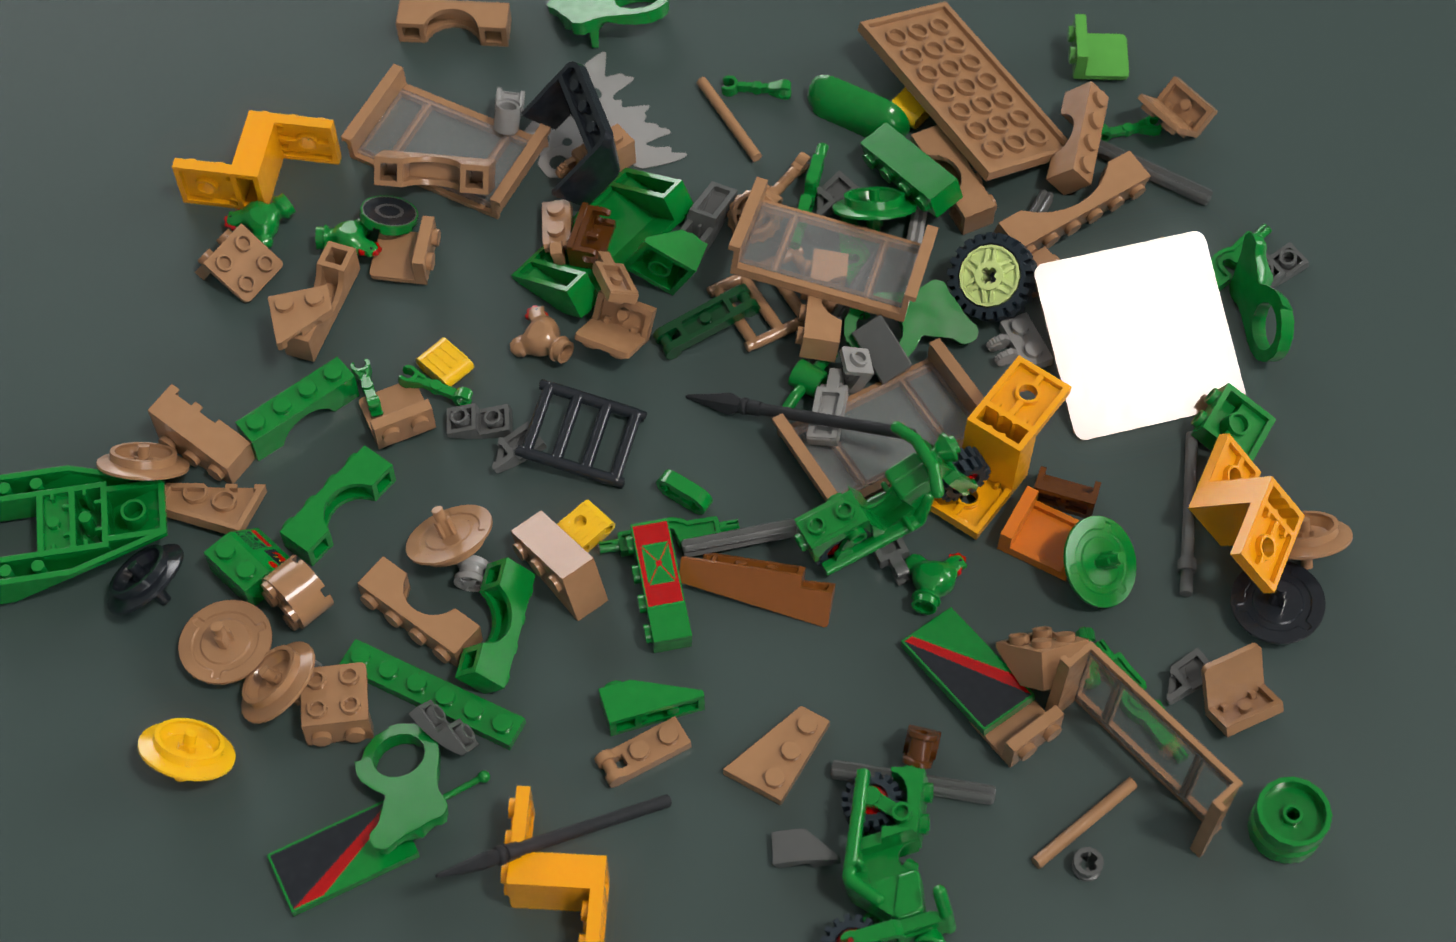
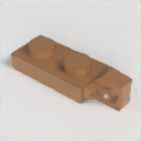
(556, 228)
(614, 280)

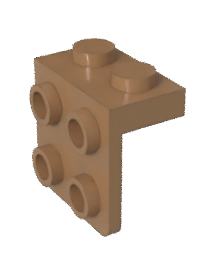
(1179, 109)
(407, 256)
(240, 263)
(617, 328)
(403, 415)
(1237, 692)
(336, 705)
(1024, 732)

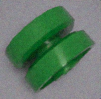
(1289, 819)

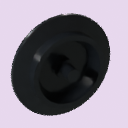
(144, 578)
(1280, 616)

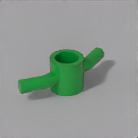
(805, 379)

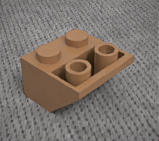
(1036, 654)

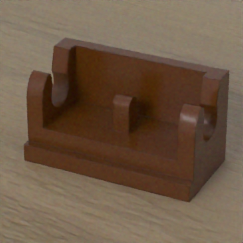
(589, 235)
(1066, 495)

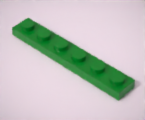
(420, 686)

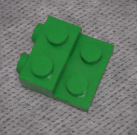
(1234, 414)

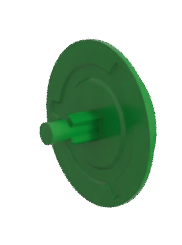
(874, 205)
(1100, 561)

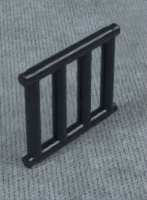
(585, 468)

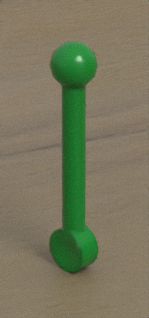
(482, 777)

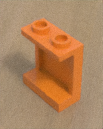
(1037, 534)

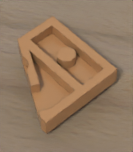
(299, 312)

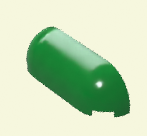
(854, 107)

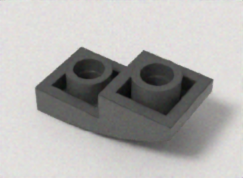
(1286, 264)
(476, 423)
(454, 736)

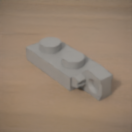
(832, 400)

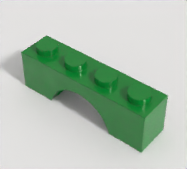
(270, 423)
(362, 477)
(507, 591)

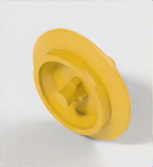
(186, 750)

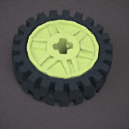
(1013, 274)

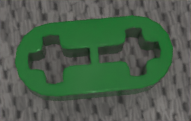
(684, 492)

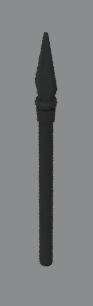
(730, 403)
(508, 852)

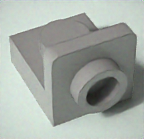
(856, 367)

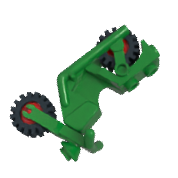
(836, 529)
(872, 862)

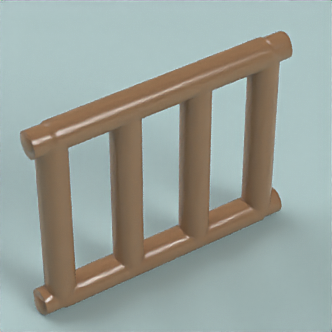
(778, 329)

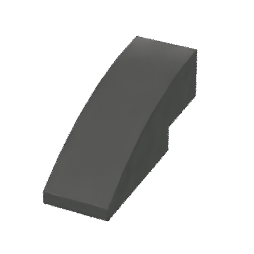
(709, 212)

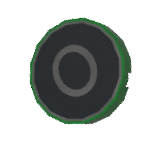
(389, 215)

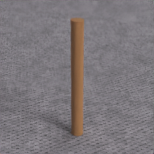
(729, 119)
(1084, 823)

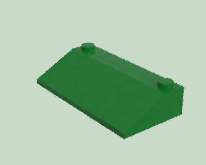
(642, 208)

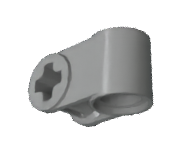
(508, 111)

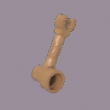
(798, 167)

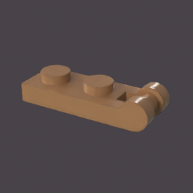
(643, 752)

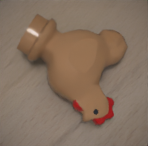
(542, 338)

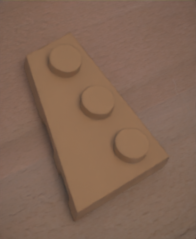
(213, 507)
(779, 756)

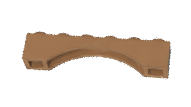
(1119, 181)

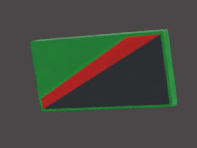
(967, 671)
(335, 860)

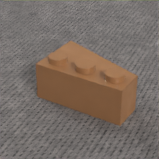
(199, 439)
(560, 564)

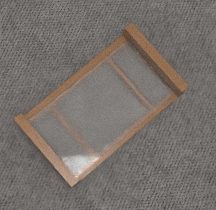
(420, 122)
(828, 257)
(928, 397)
(1148, 736)

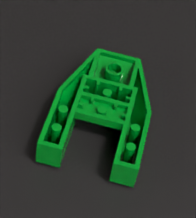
(80, 523)

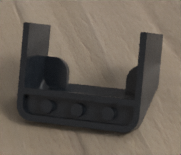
(575, 95)

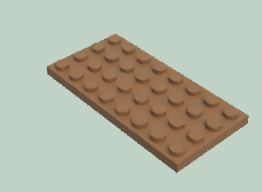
(964, 89)

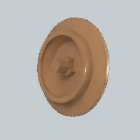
(143, 461)
(449, 535)
(1319, 537)
(225, 642)
(277, 682)

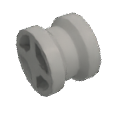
(470, 573)

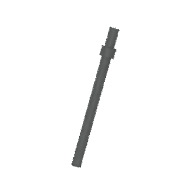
(1187, 563)

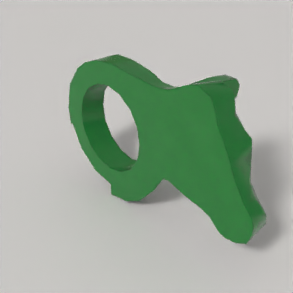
(591, 15)
(1254, 297)
(931, 315)
(412, 800)

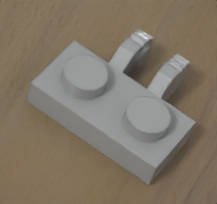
(1023, 340)

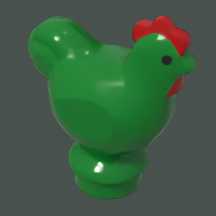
(261, 218)
(348, 233)
(933, 580)

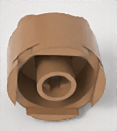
(296, 593)

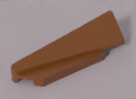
(761, 584)

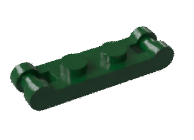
(706, 320)

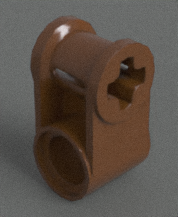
(921, 747)

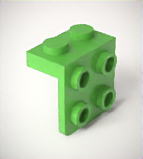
(1096, 54)

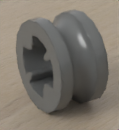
(1088, 853)

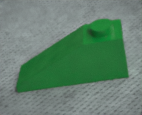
(641, 704)

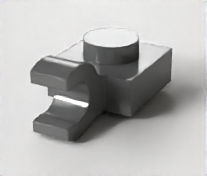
(893, 556)

